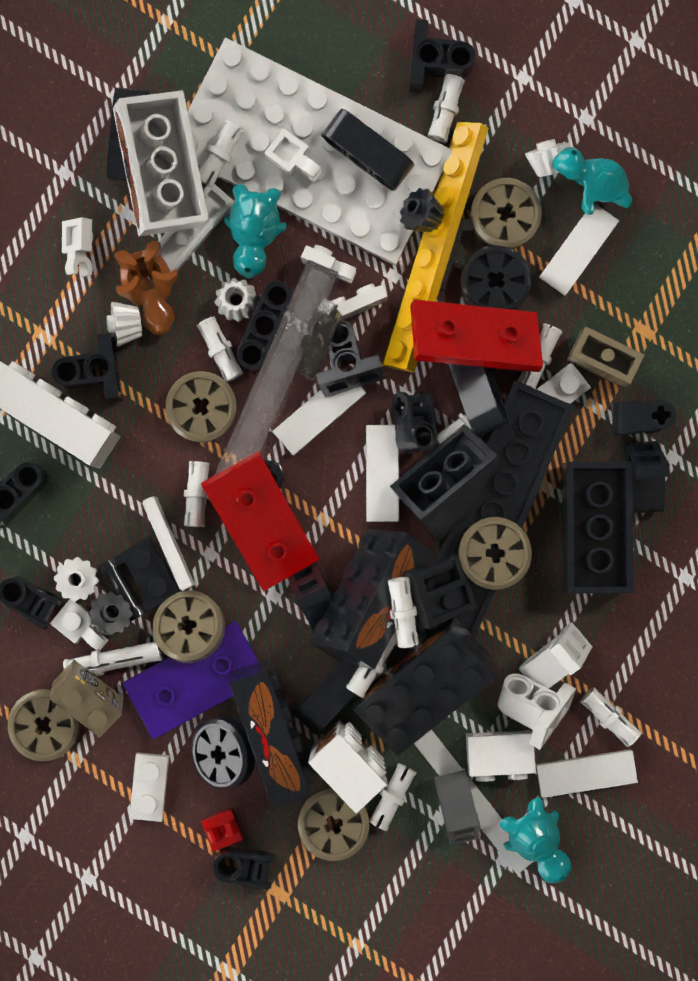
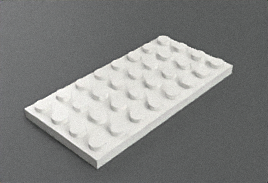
(344, 199)

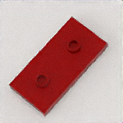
(476, 336)
(260, 521)

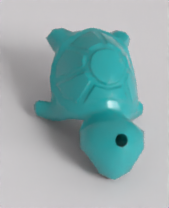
(601, 178)
(253, 226)
(537, 840)

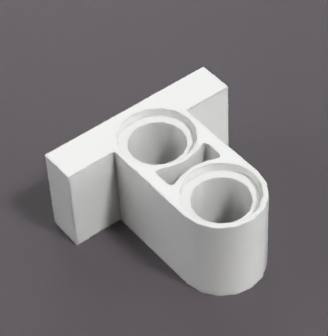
(558, 657)
(534, 705)

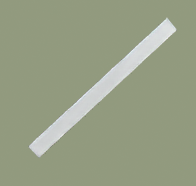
(489, 819)

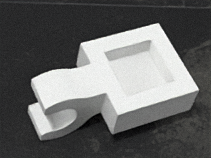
(290, 153)
(76, 241)
(75, 624)

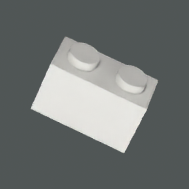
(500, 755)

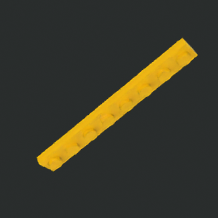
(437, 245)

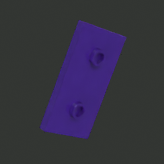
(180, 691)

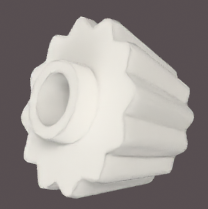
(542, 157)
(233, 288)
(124, 323)
(88, 579)

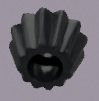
(421, 211)
(117, 607)

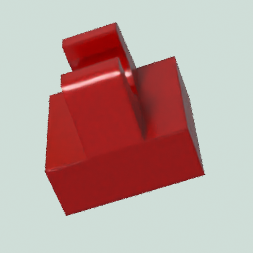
(222, 829)

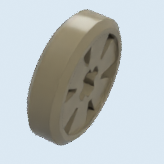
(495, 197)
(181, 406)
(508, 538)
(177, 642)
(24, 727)
(328, 843)

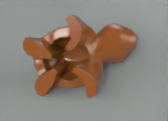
(148, 284)

